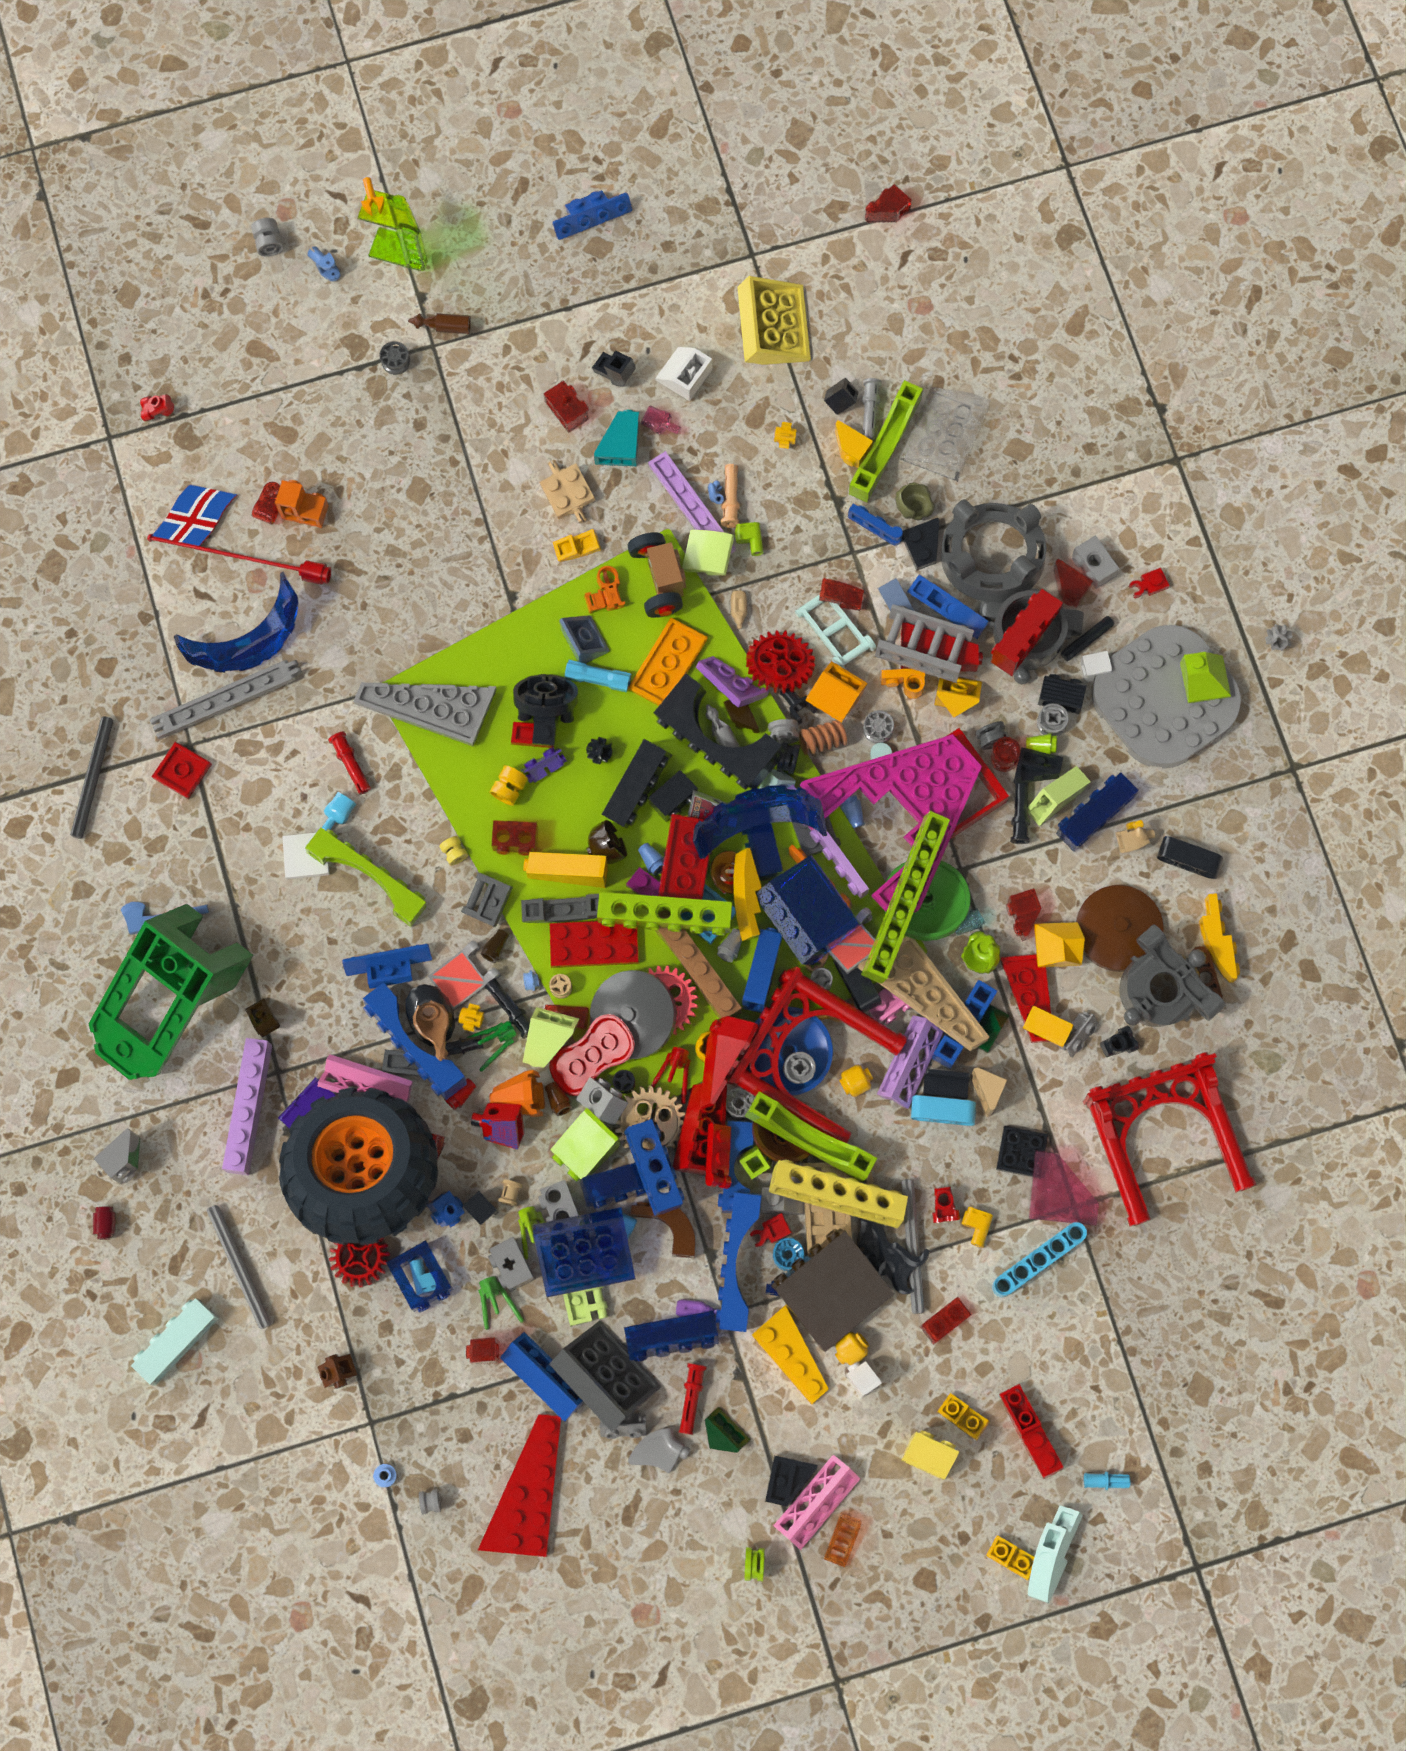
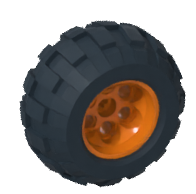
(334, 1129)

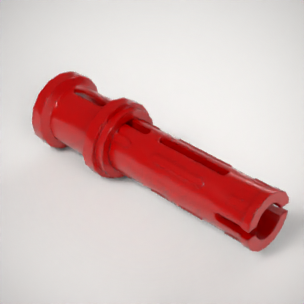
(346, 755)
(693, 1387)

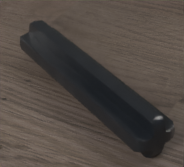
(1087, 638)

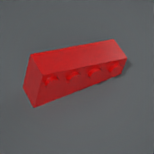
(1026, 631)
(692, 1144)

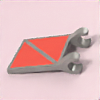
(855, 946)
(460, 977)

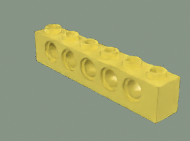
(827, 1198)

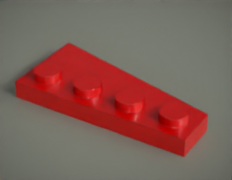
(1028, 986)

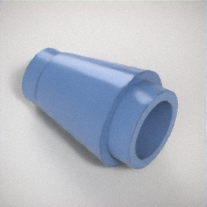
(853, 811)
(651, 858)

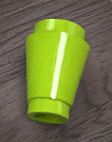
(1042, 743)

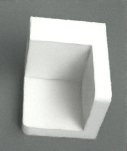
(1094, 665)

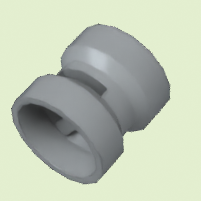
(822, 976)

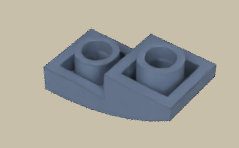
(894, 594)

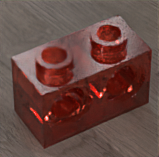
(516, 831)

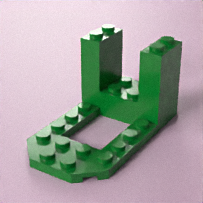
(181, 965)

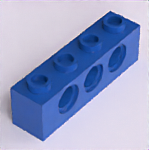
(659, 1201)

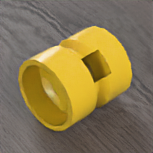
(511, 778)

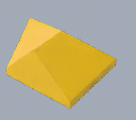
(958, 696)
(1059, 944)

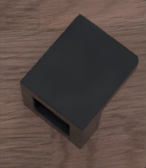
(841, 396)
(480, 1208)

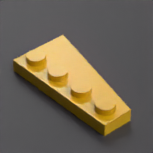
(788, 1350)

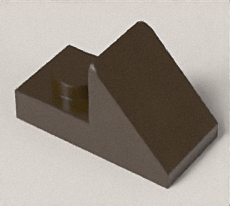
(262, 1018)

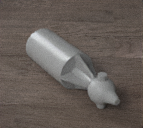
(721, 732)

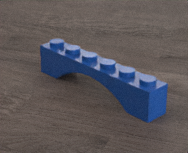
(443, 1074)
(734, 1308)

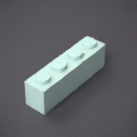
(174, 1342)

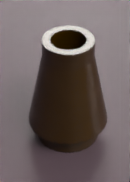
(494, 946)

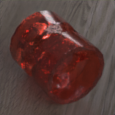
(1005, 754)

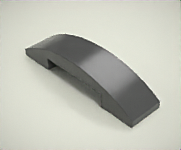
(560, 909)

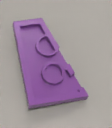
(735, 688)

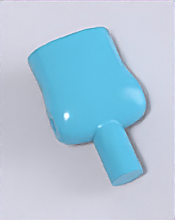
(338, 810)

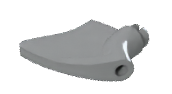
(659, 1450)

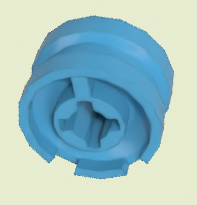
(783, 1245)

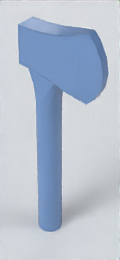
(134, 915)

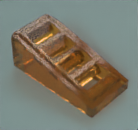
(856, 1523)

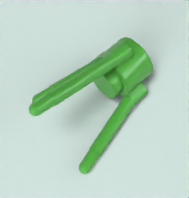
(490, 1289)

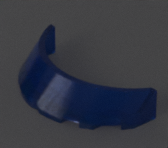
(252, 647)
(758, 808)

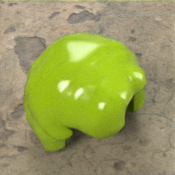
(981, 953)

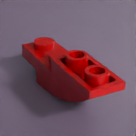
(1031, 1431)

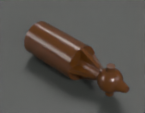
(444, 323)

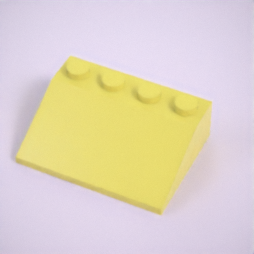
(773, 321)

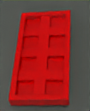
(592, 944)

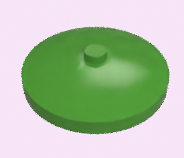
(943, 906)

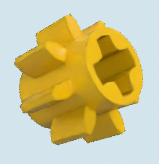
(785, 435)
(471, 1017)

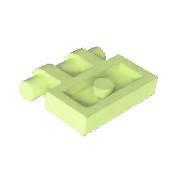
(579, 1309)

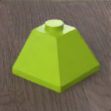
(1204, 677)

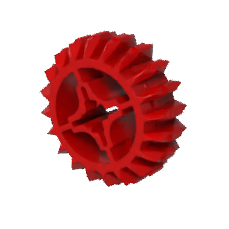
(351, 1264)

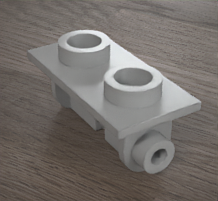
(1084, 1025)
(632, 1427)

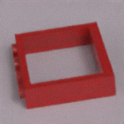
(988, 780)

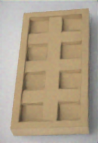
(820, 1220)

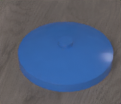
(807, 1037)

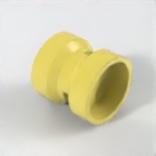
(453, 850)

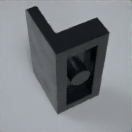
(946, 1084)

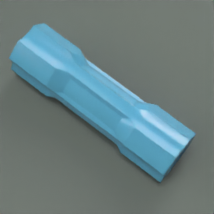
(613, 679)

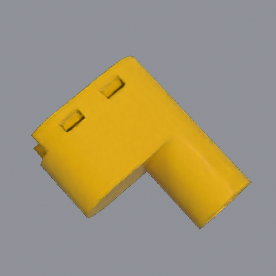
(980, 1222)

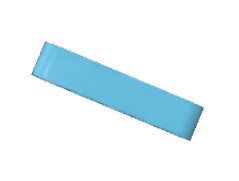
(1047, 1252)

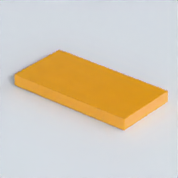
(667, 661)

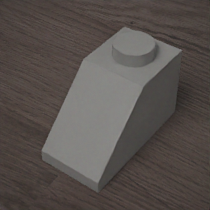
(778, 1204)

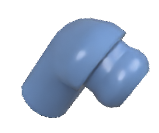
(713, 489)

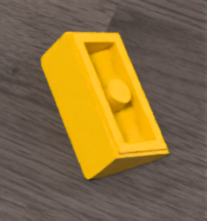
(1048, 1026)

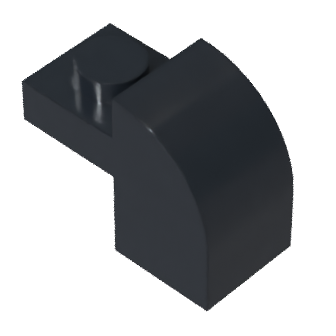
(615, 368)
(545, 730)

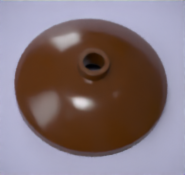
(775, 1149)

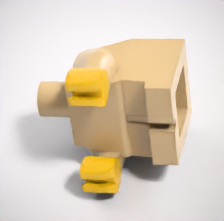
(1134, 838)

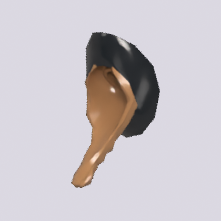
(431, 1017)

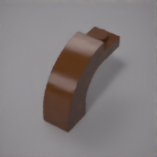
(682, 1230)

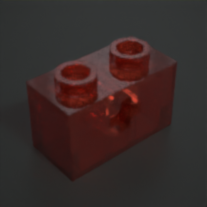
(569, 415)

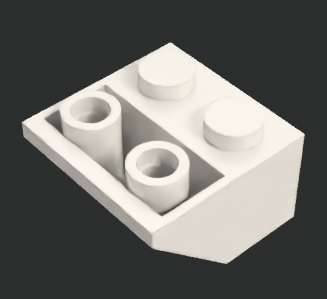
(685, 371)

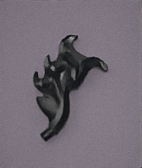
(888, 1257)

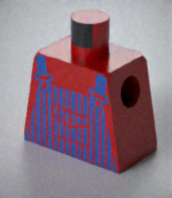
(501, 1124)

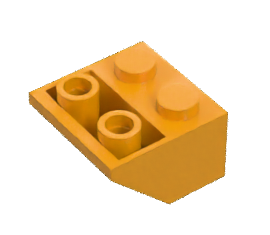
(836, 691)

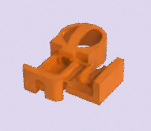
(609, 596)

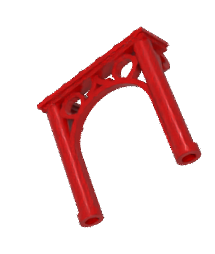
(834, 1007)
(1216, 1115)

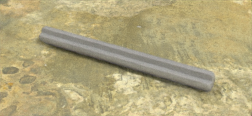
(912, 1243)
(238, 1267)

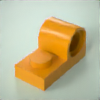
(894, 677)

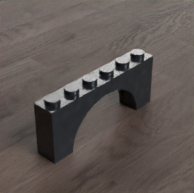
(747, 763)

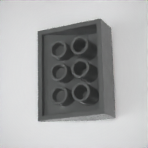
(604, 1376)

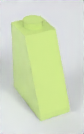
(1057, 795)
(547, 1035)

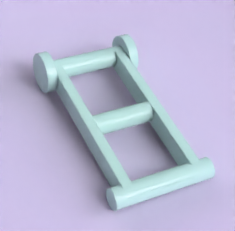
(866, 641)

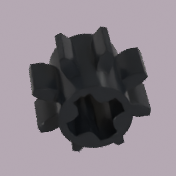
(599, 750)

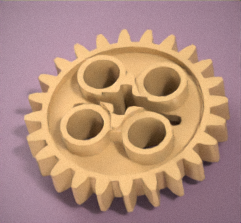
(670, 1126)

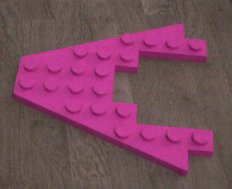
(922, 779)

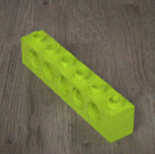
(655, 904)

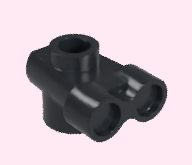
(1122, 1041)

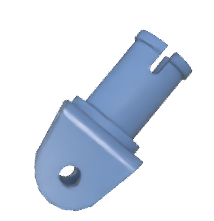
(325, 264)

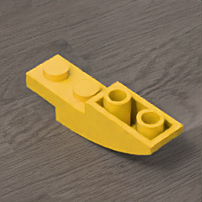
(1220, 947)

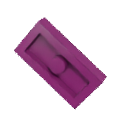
(643, 883)

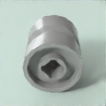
(267, 237)

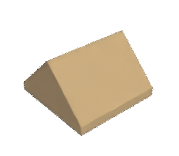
(987, 1088)

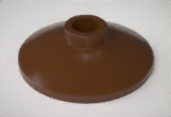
(718, 867)

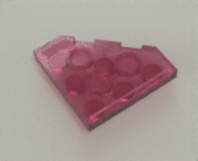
(1059, 1193)

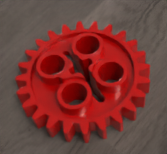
(780, 661)

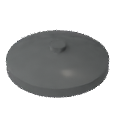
(642, 1005)

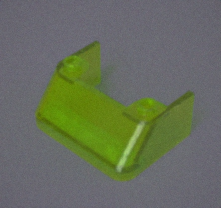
(400, 247)

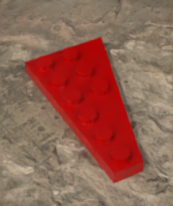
(525, 1507)

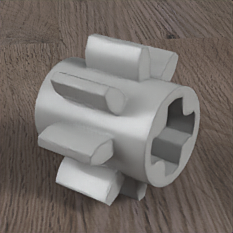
(1278, 637)

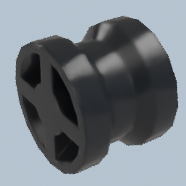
(622, 1078)

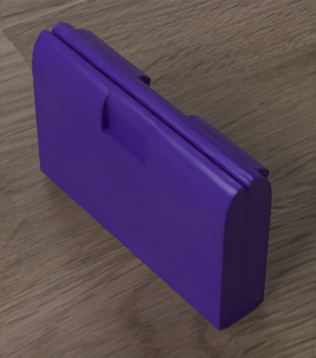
(301, 1104)

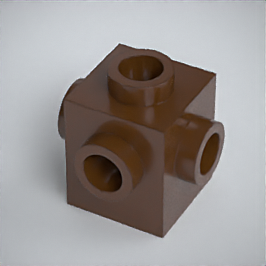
(337, 1371)

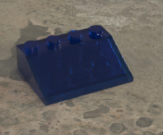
(807, 910)
(583, 1252)

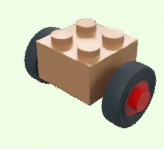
(665, 572)

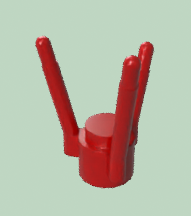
(677, 1059)

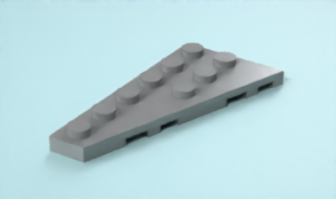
(436, 708)

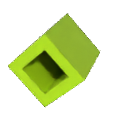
(755, 1162)

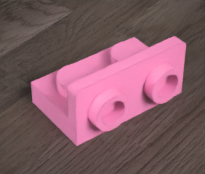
(889, 1008)

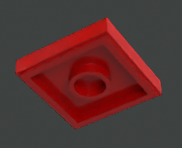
(181, 770)

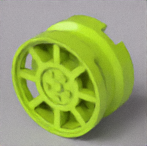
(751, 1564)

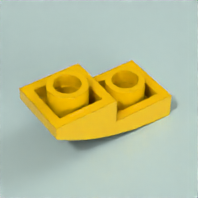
(963, 1416)
(1011, 1557)

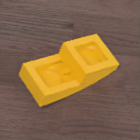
(576, 547)

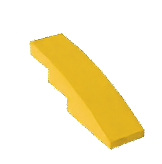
(745, 888)

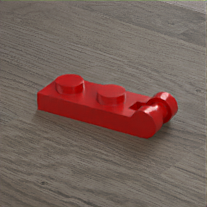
(718, 1156)

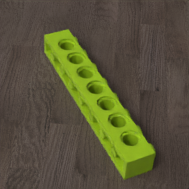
(905, 897)

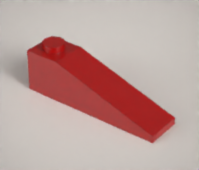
(724, 1044)

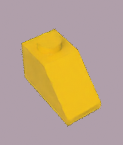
(852, 444)

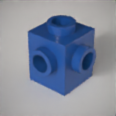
(446, 1209)

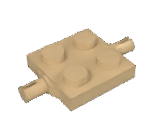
(567, 491)

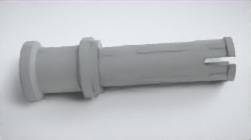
(870, 401)

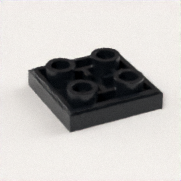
(1019, 1149)

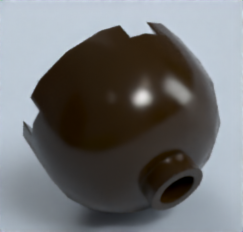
(604, 842)

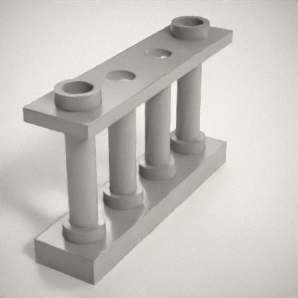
(919, 661)

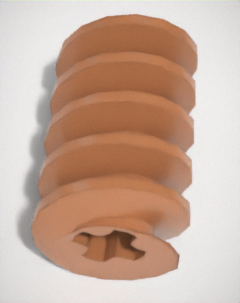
(821, 736)

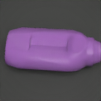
(689, 1307)

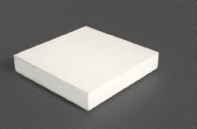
(297, 861)

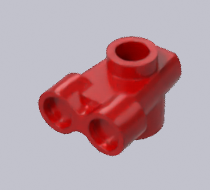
(156, 405)
(945, 1211)

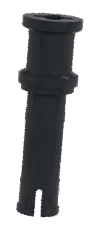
(1020, 820)
(516, 1015)

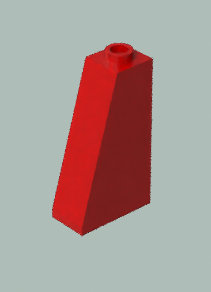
(969, 655)

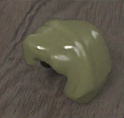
(914, 501)

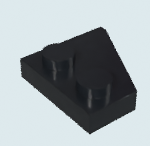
(922, 543)
(1037, 766)

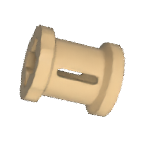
(510, 1193)

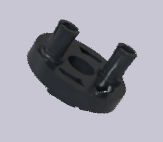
(545, 697)

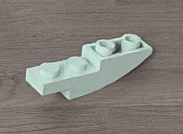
(1050, 1554)

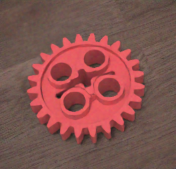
(686, 998)

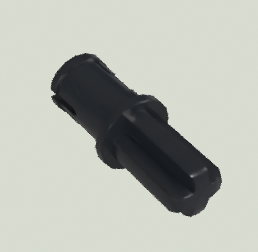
(464, 1045)

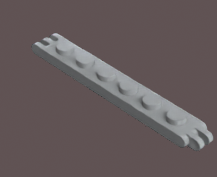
(225, 698)

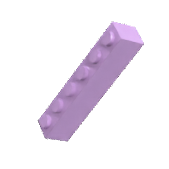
(247, 1106)

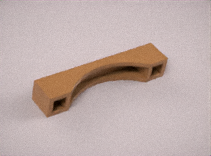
(700, 971)

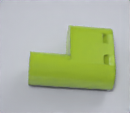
(750, 534)

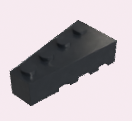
(636, 784)

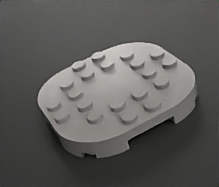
(1149, 703)

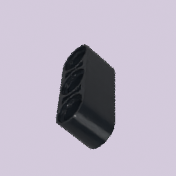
(1190, 857)
(860, 988)

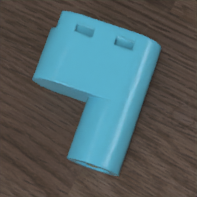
(423, 1281)

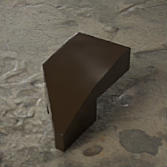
(741, 716)

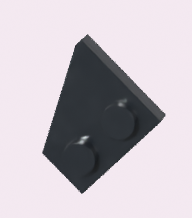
(787, 1479)

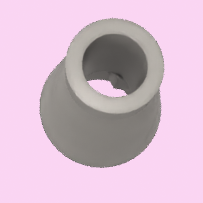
(730, 946)

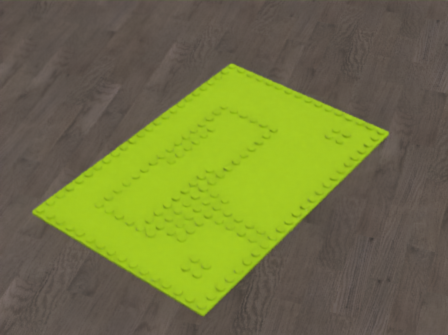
(575, 795)

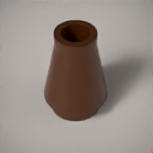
(559, 1102)

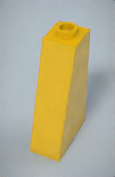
(567, 868)

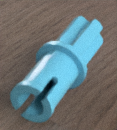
(1106, 1481)

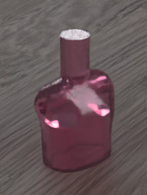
(659, 421)

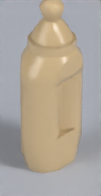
(738, 607)

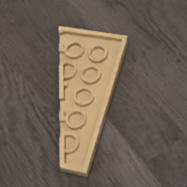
(926, 991)

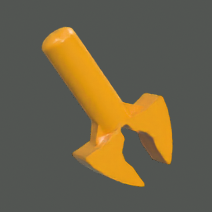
(371, 198)

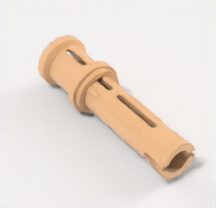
(730, 504)

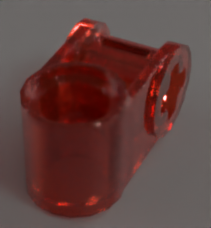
(265, 507)

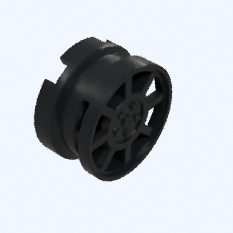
(785, 762)

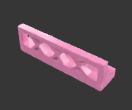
(363, 1077)
(820, 1504)

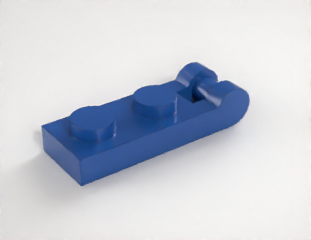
(875, 524)

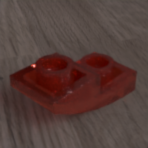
(841, 593)
(945, 1320)

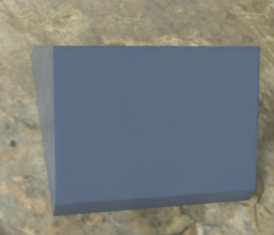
(583, 638)

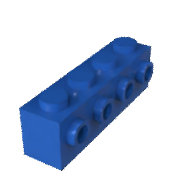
(535, 1370)

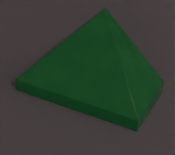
(992, 1024)
(724, 1433)

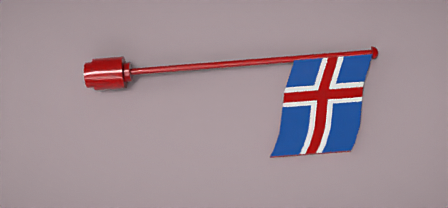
(197, 515)

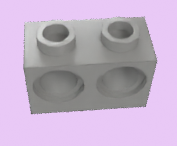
(564, 1205)

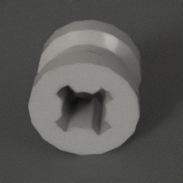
(429, 1501)

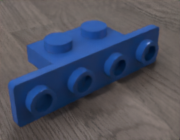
(590, 212)
(388, 966)

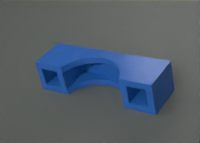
(977, 1004)
(740, 1142)

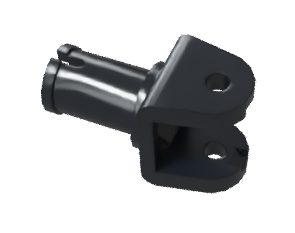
(796, 704)

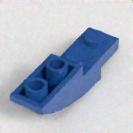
(947, 605)

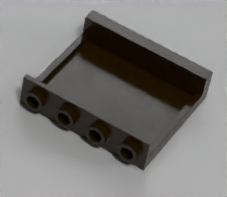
(832, 1289)

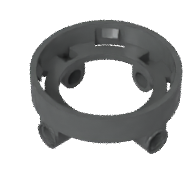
(960, 565)

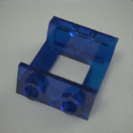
(442, 1288)

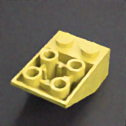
(930, 1455)

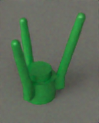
(503, 1032)

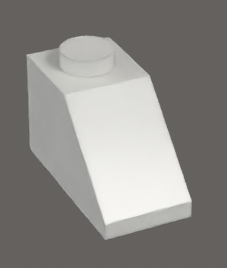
(863, 1378)

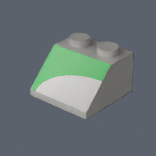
(121, 1157)

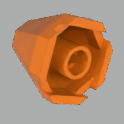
(522, 1090)

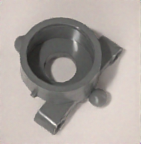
(1003, 615)
(1160, 958)

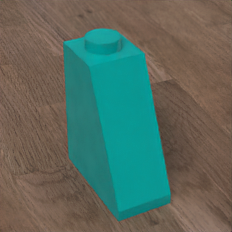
(620, 441)

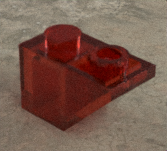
(889, 206)
(1025, 910)

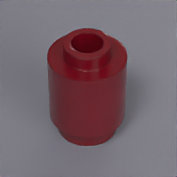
(104, 1222)

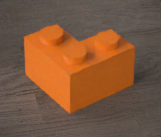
(301, 506)

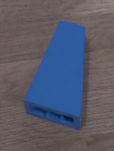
(762, 970)

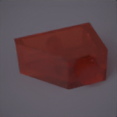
(1071, 583)
(483, 1351)

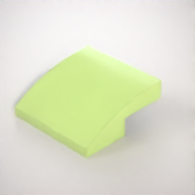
(708, 552)

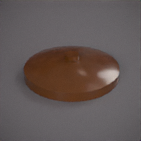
(1113, 922)

